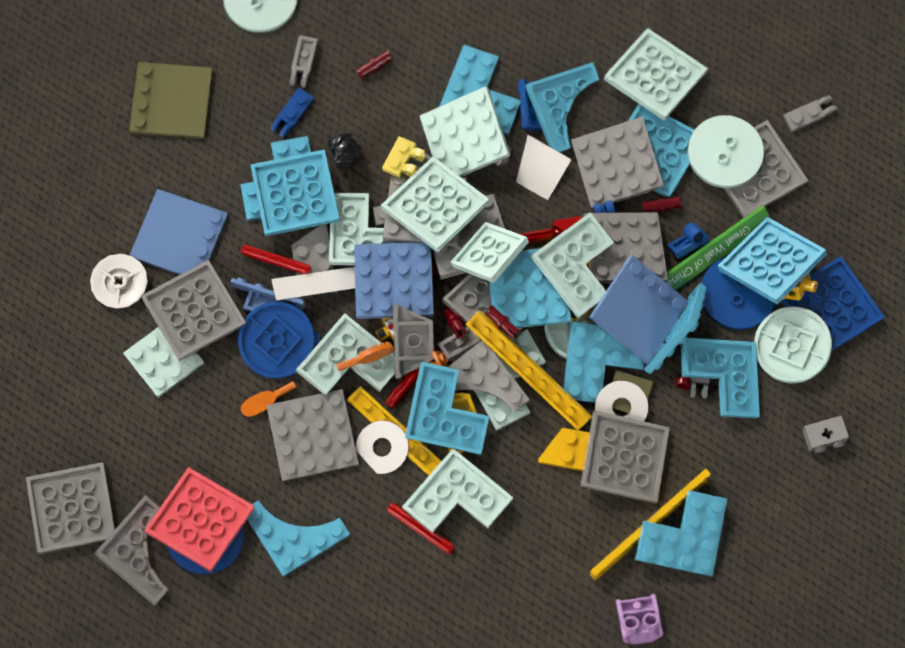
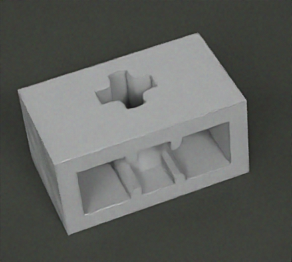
(834, 427)

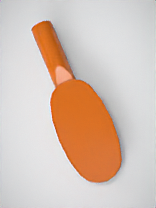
(368, 356)
(258, 402)

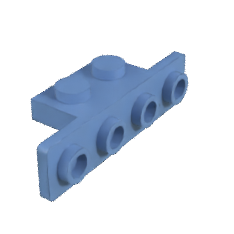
(260, 295)

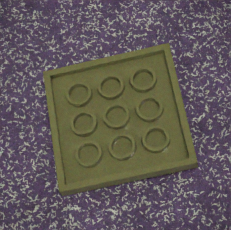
(171, 100)

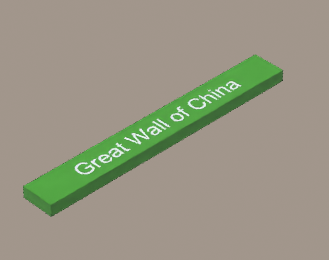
(715, 249)

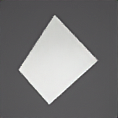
(541, 167)

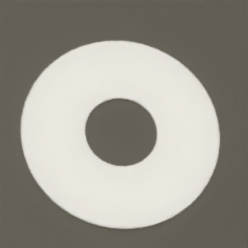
(626, 390)
(398, 442)

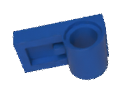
(693, 238)

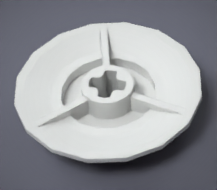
(118, 267)

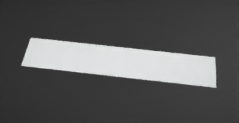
(314, 283)

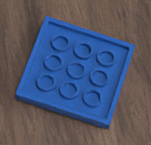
(839, 302)

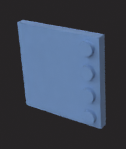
(177, 233)
(639, 309)

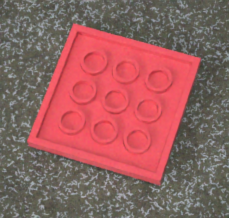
(199, 519)

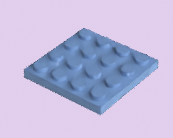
(393, 276)

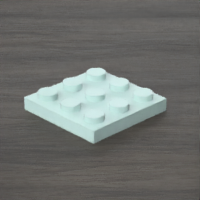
(489, 252)
(158, 364)

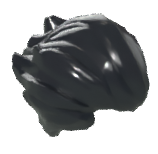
(345, 150)

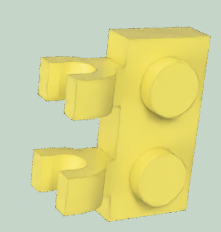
(399, 156)

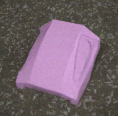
(639, 619)

